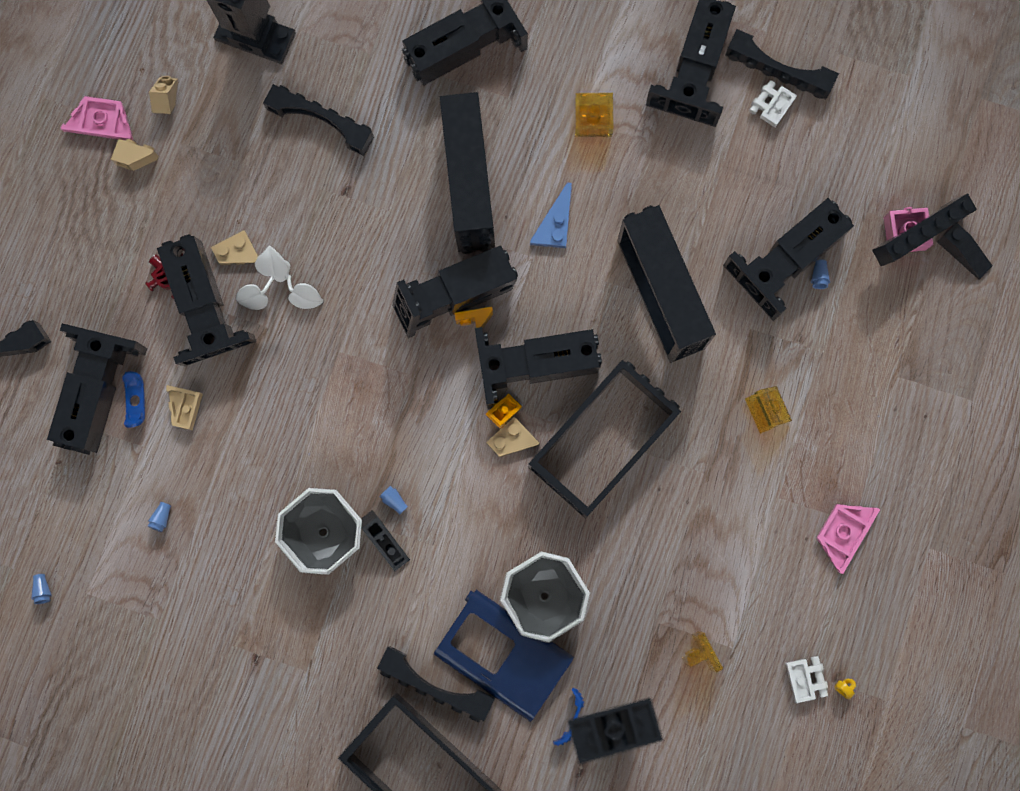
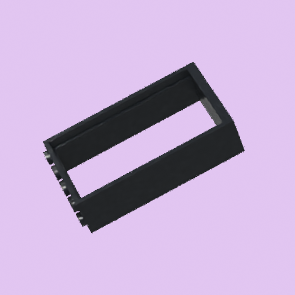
(467, 172)
(665, 283)
(641, 382)
(376, 783)

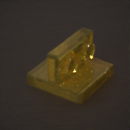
(768, 409)
(704, 652)

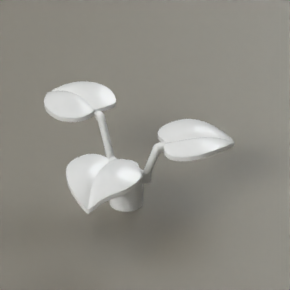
(272, 264)

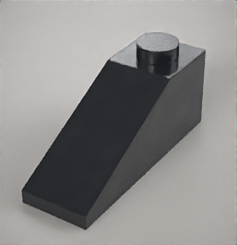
(965, 250)
(383, 541)

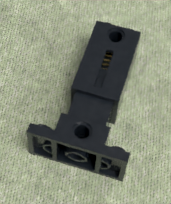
(250, 28)
(460, 37)
(697, 66)
(789, 256)
(454, 289)
(199, 301)
(536, 360)
(89, 389)
(615, 730)

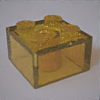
(593, 114)

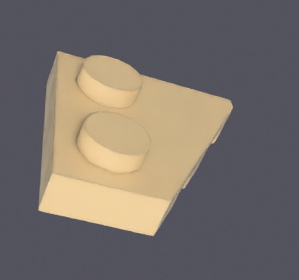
(235, 250)
(183, 406)
(511, 438)

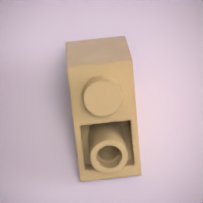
(164, 95)
(133, 156)

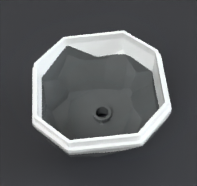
(301, 525)
(565, 600)

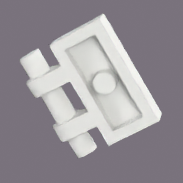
(778, 105)
(801, 681)

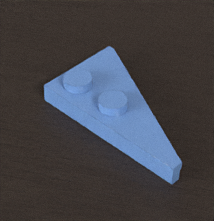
(554, 227)

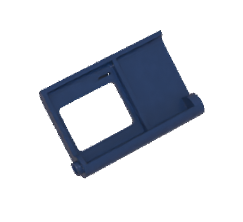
(527, 672)

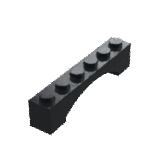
(744, 50)
(283, 102)
(924, 230)
(395, 664)

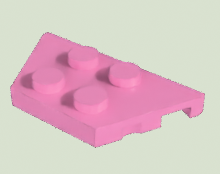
(100, 119)
(844, 533)

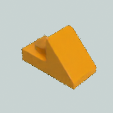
(480, 316)
(503, 410)

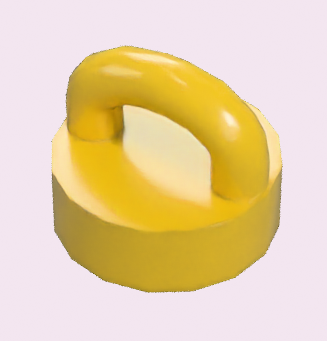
(843, 689)

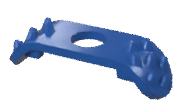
(134, 386)
(567, 735)

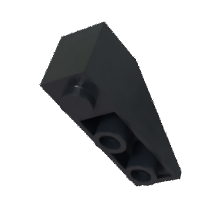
(25, 340)

